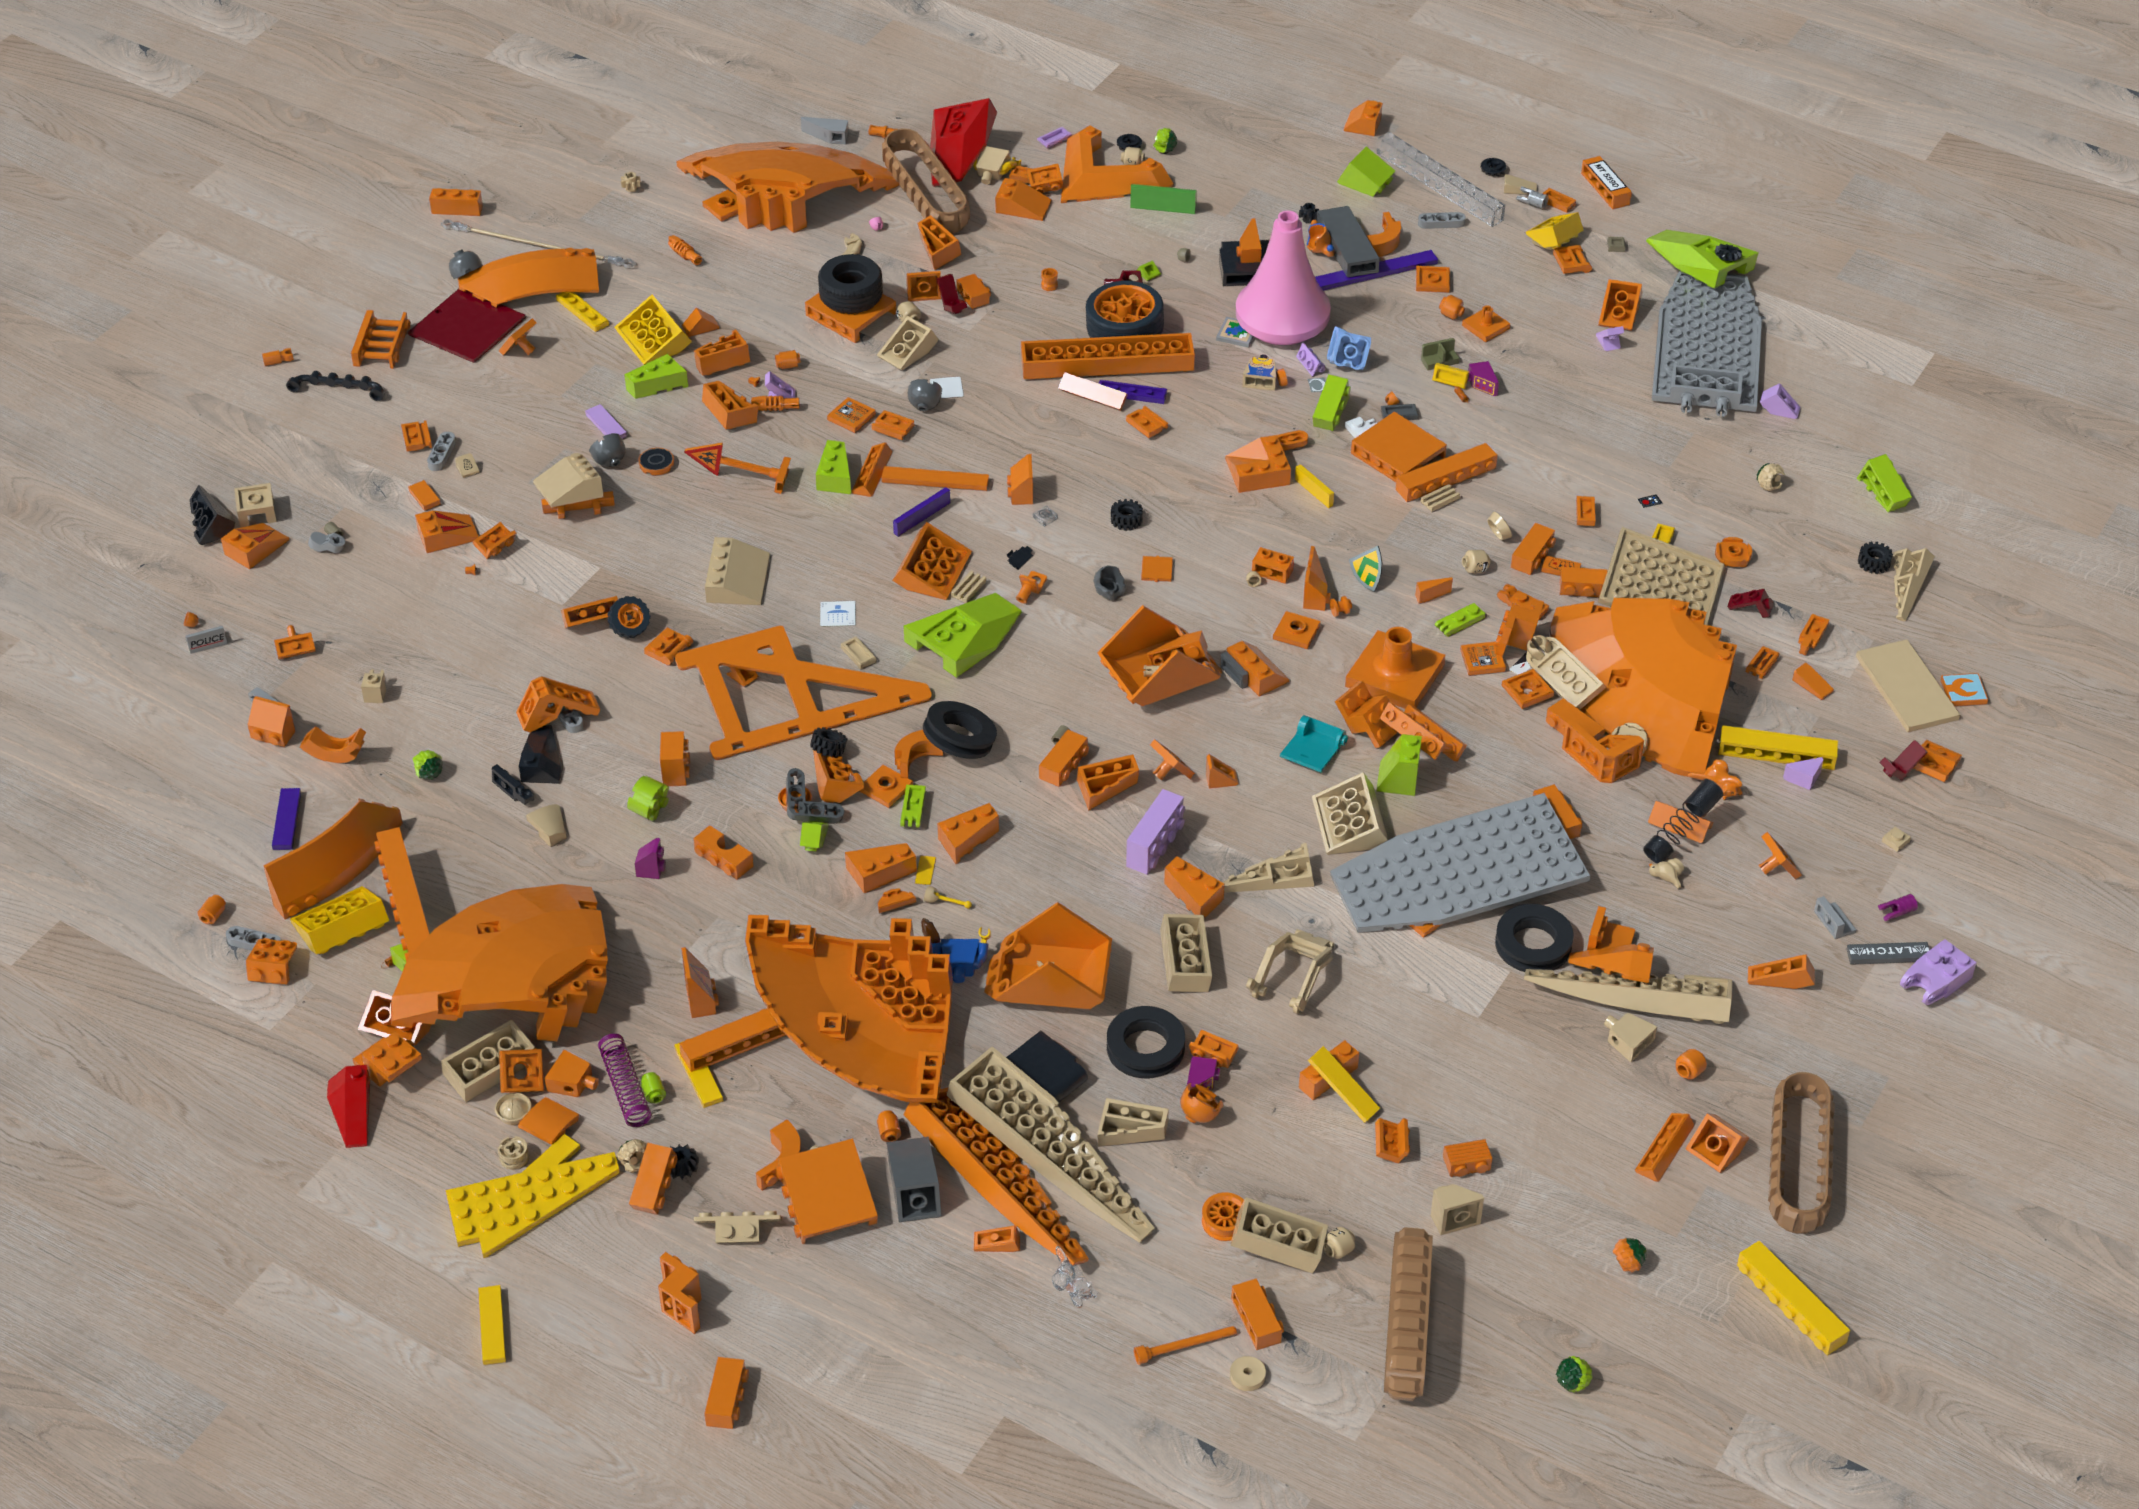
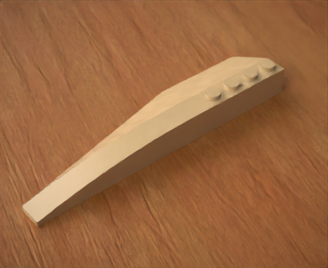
(1043, 1136)

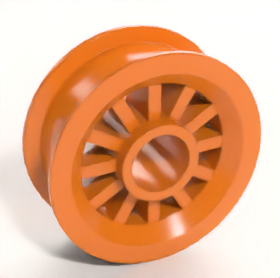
(1220, 1215)

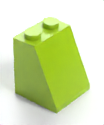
(1367, 173)
(1400, 767)

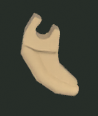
(853, 244)

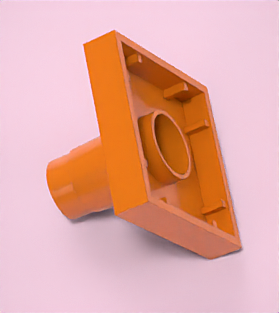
(1396, 667)

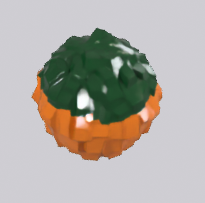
(1630, 1254)

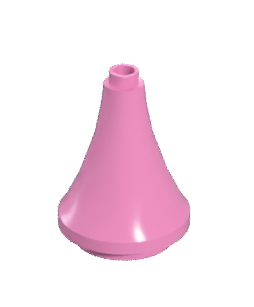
(1283, 297)

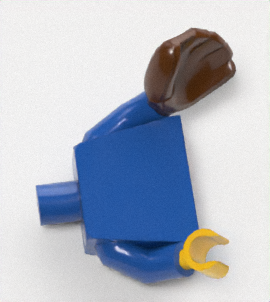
(965, 954)

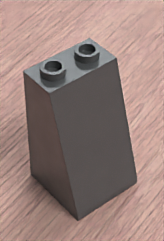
(914, 1179)

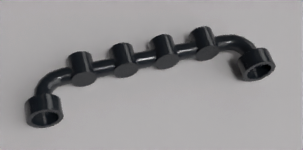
(316, 377)

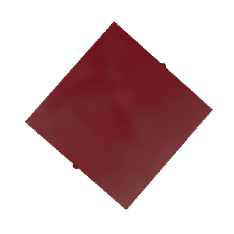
(466, 325)

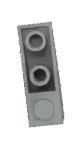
(828, 130)

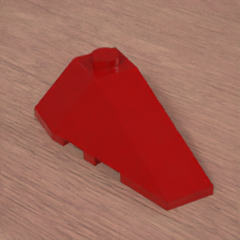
(349, 1100)

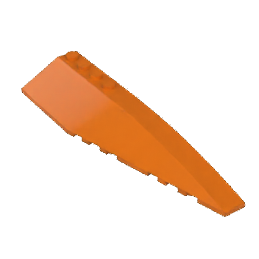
(993, 1172)

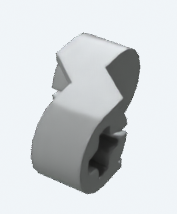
(330, 542)

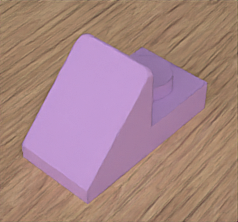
(1610, 338)
(778, 387)

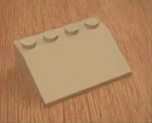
(569, 481)
(736, 573)
(1350, 816)

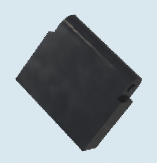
(1232, 270)
(1049, 1065)

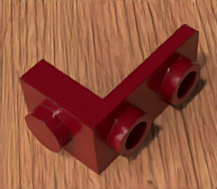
(949, 295)
(1755, 597)
(1904, 762)

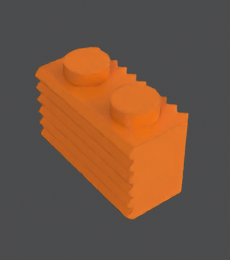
(973, 291)
(1467, 1158)

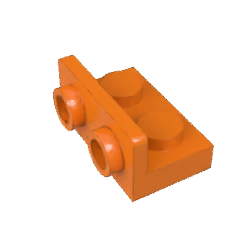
(1045, 178)

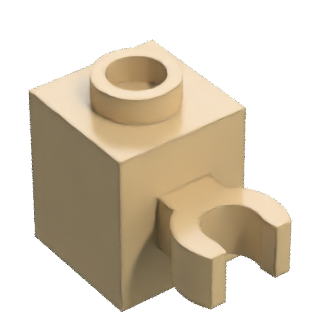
(373, 687)

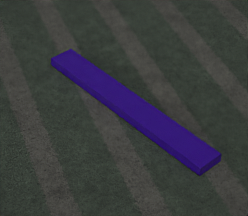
(1386, 268)

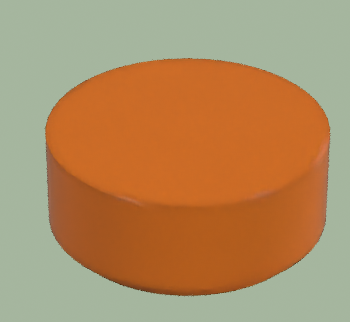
(1282, 378)

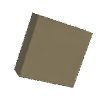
(1616, 244)

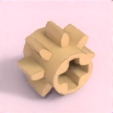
(630, 181)

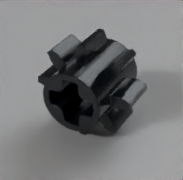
(1308, 212)

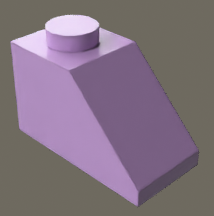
(1779, 402)

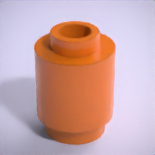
(787, 359)
(211, 909)
(888, 1126)

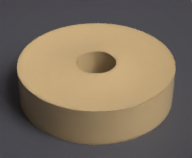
(1250, 1365)

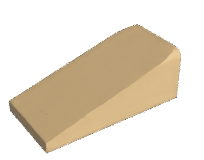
(1513, 185)

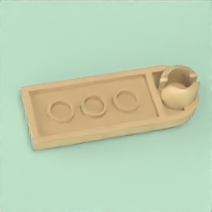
(1563, 671)

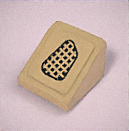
(466, 465)

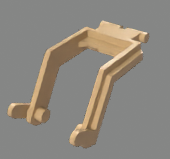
(1301, 943)

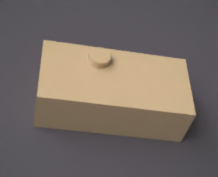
(1185, 953)
(478, 1065)
(1279, 1235)

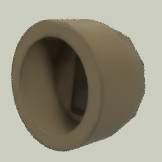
(1184, 254)

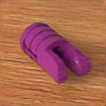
(1899, 906)

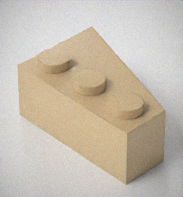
(1131, 1123)

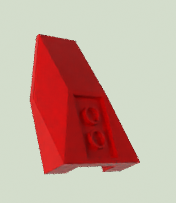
(961, 135)

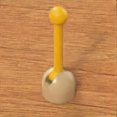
(932, 895)

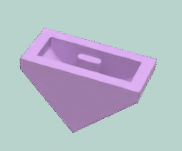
(1803, 772)

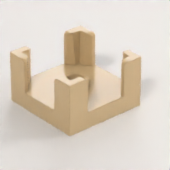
(254, 500)

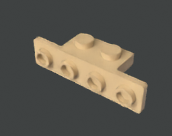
(737, 1228)

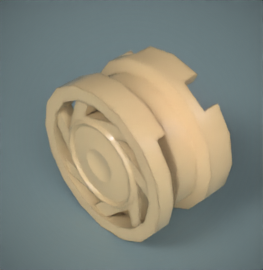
(514, 1152)

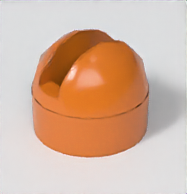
(1391, 399)
(191, 620)

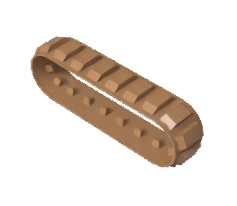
(911, 141)
(1786, 1216)
(1408, 1314)

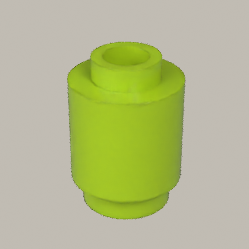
(653, 1087)

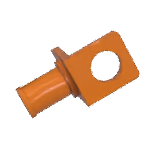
(1030, 585)

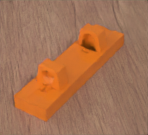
(596, 504)

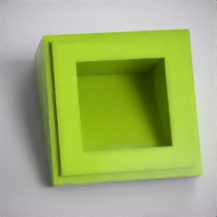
(1149, 270)

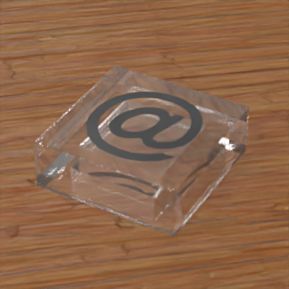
(1045, 515)

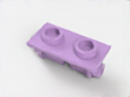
(1309, 360)

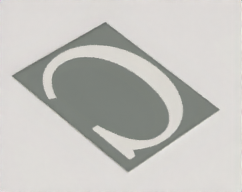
(1316, 384)

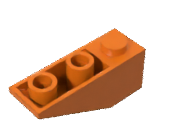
(1191, 644)

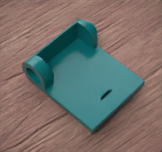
(1314, 743)

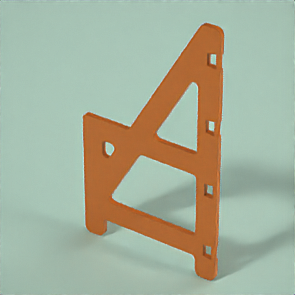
(743, 654)

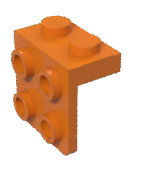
(270, 961)

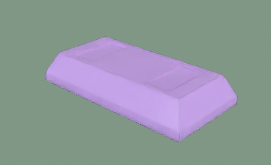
(1054, 137)

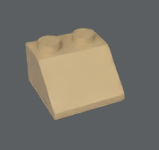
(1455, 1208)

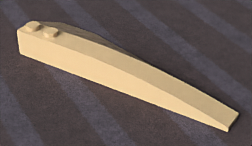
(1688, 997)

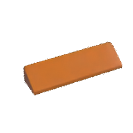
(872, 470)
(1665, 1146)

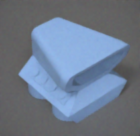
(1348, 349)

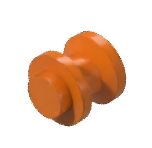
(1338, 606)

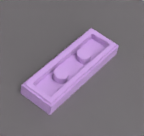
(604, 421)

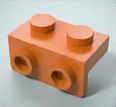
(494, 540)
(1214, 1047)
(1392, 1140)

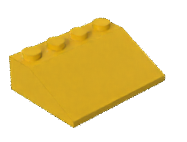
(652, 331)
(340, 920)

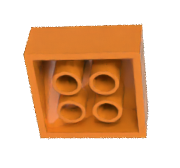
(1259, 465)

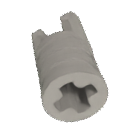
(1535, 198)

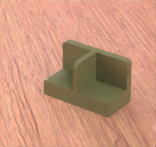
(1439, 352)

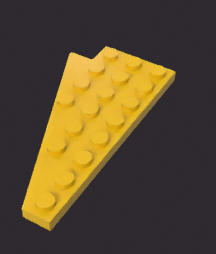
(514, 1204)

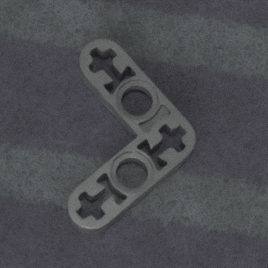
(805, 806)

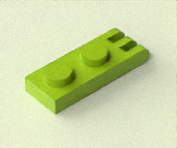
(1460, 619)
(913, 805)

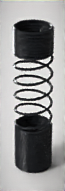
(1699, 803)

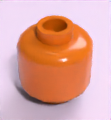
(1452, 307)
(1691, 1064)

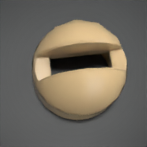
(1253, 579)

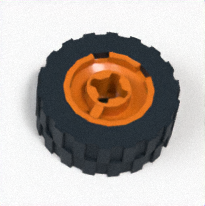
(618, 617)

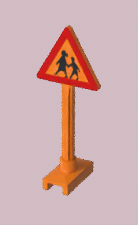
(711, 457)

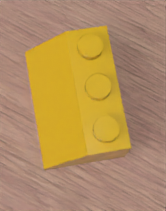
(1556, 230)

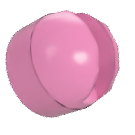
(876, 223)

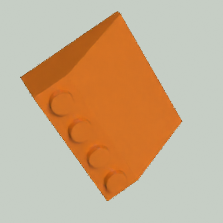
(932, 563)

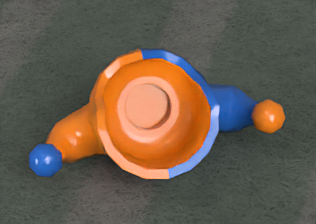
(1319, 239)

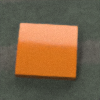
(1938, 761)
(548, 1120)

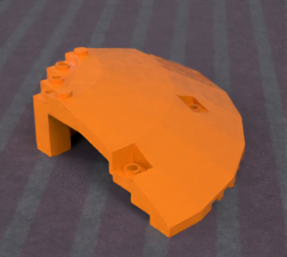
(779, 177)
(1657, 672)
(511, 952)
(880, 1033)

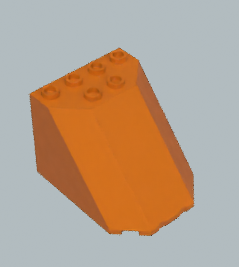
(1127, 654)
(1059, 937)

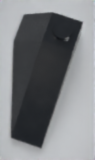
(210, 519)
(540, 758)

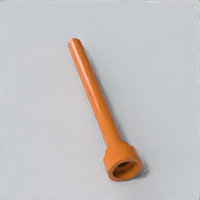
(1143, 1354)

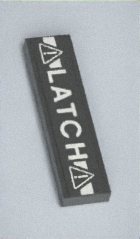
(1886, 952)

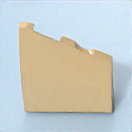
(549, 823)

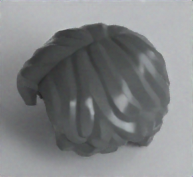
(1109, 582)

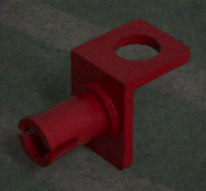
(1125, 276)

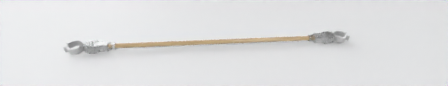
(459, 226)

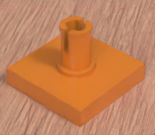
(1486, 324)
(518, 338)
(1170, 761)
(1779, 857)

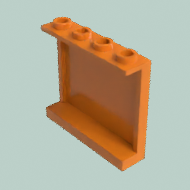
(847, 324)
(1396, 446)
(826, 1189)

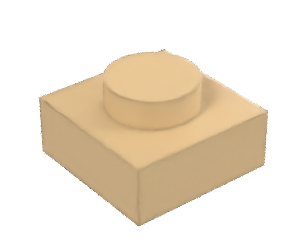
(1896, 839)

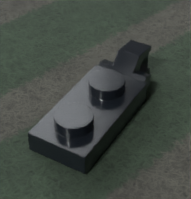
(511, 786)

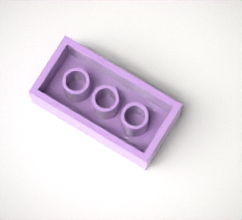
(1155, 832)

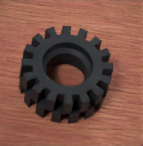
(1126, 521)
(1872, 550)
(828, 742)

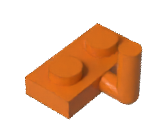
(294, 644)

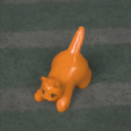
(1719, 774)

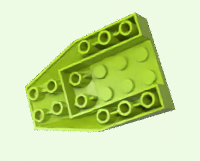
(1697, 257)
(964, 632)

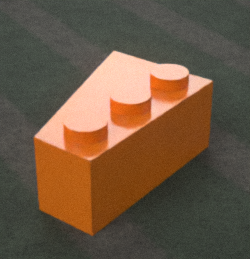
(938, 242)
(968, 830)

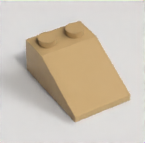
(908, 344)

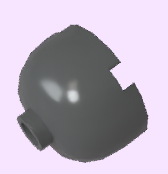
(464, 263)
(924, 395)
(608, 451)

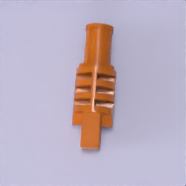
(684, 250)
(775, 403)

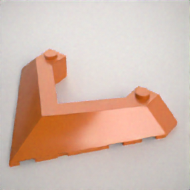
(1090, 182)

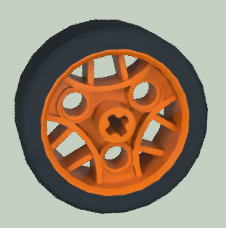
(1124, 310)

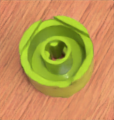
(648, 798)

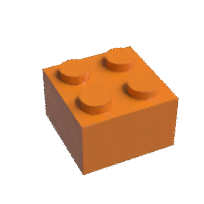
(674, 758)

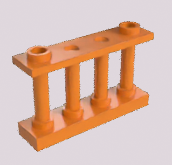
(367, 331)
(1434, 737)

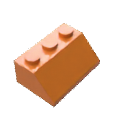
(1262, 673)
(378, 1020)

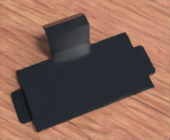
(1019, 557)

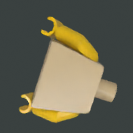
(994, 163)

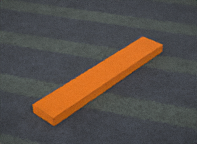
(935, 478)

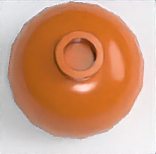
(1199, 1104)

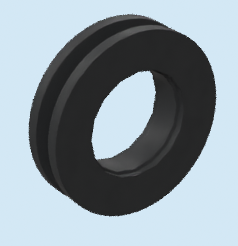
(955, 743)
(1537, 917)
(1151, 1064)

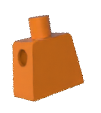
(570, 1075)

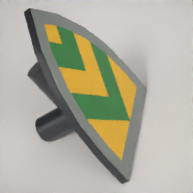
(1368, 568)

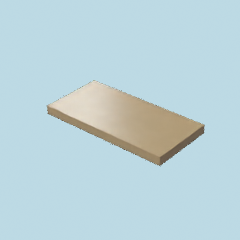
(1907, 685)

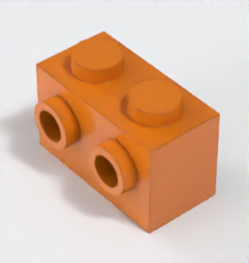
(1273, 565)

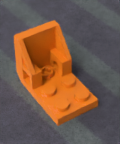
(534, 708)
(1605, 765)

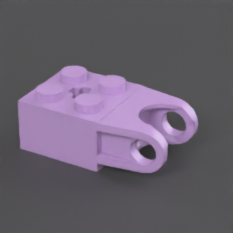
(1939, 972)

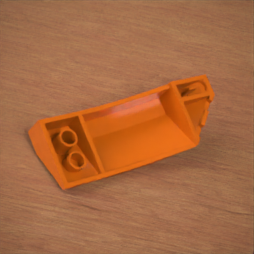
(533, 275)
(329, 859)

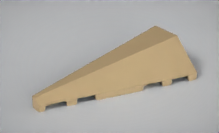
(1910, 574)
(1283, 872)

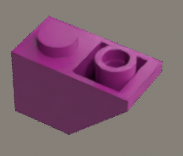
(650, 860)

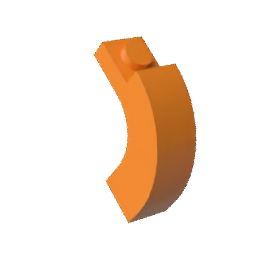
(1387, 241)
(912, 747)
(330, 748)
(787, 1141)

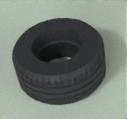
(850, 283)

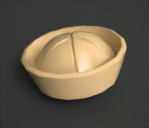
(1499, 526)
(512, 1108)

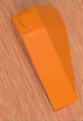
(1315, 584)
(835, 778)
(1630, 960)

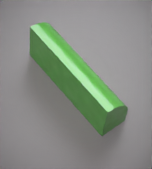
(1163, 198)

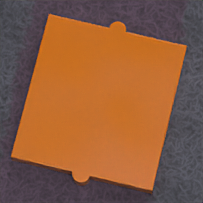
(1156, 568)

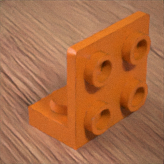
(1608, 934)

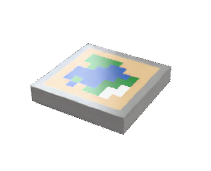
(1233, 333)

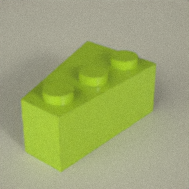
(833, 469)

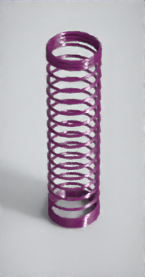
(608, 1052)

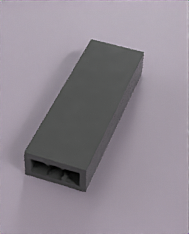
(1349, 242)

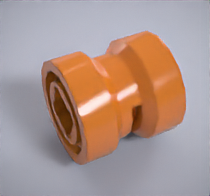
(1049, 279)

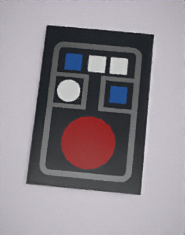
(1649, 501)

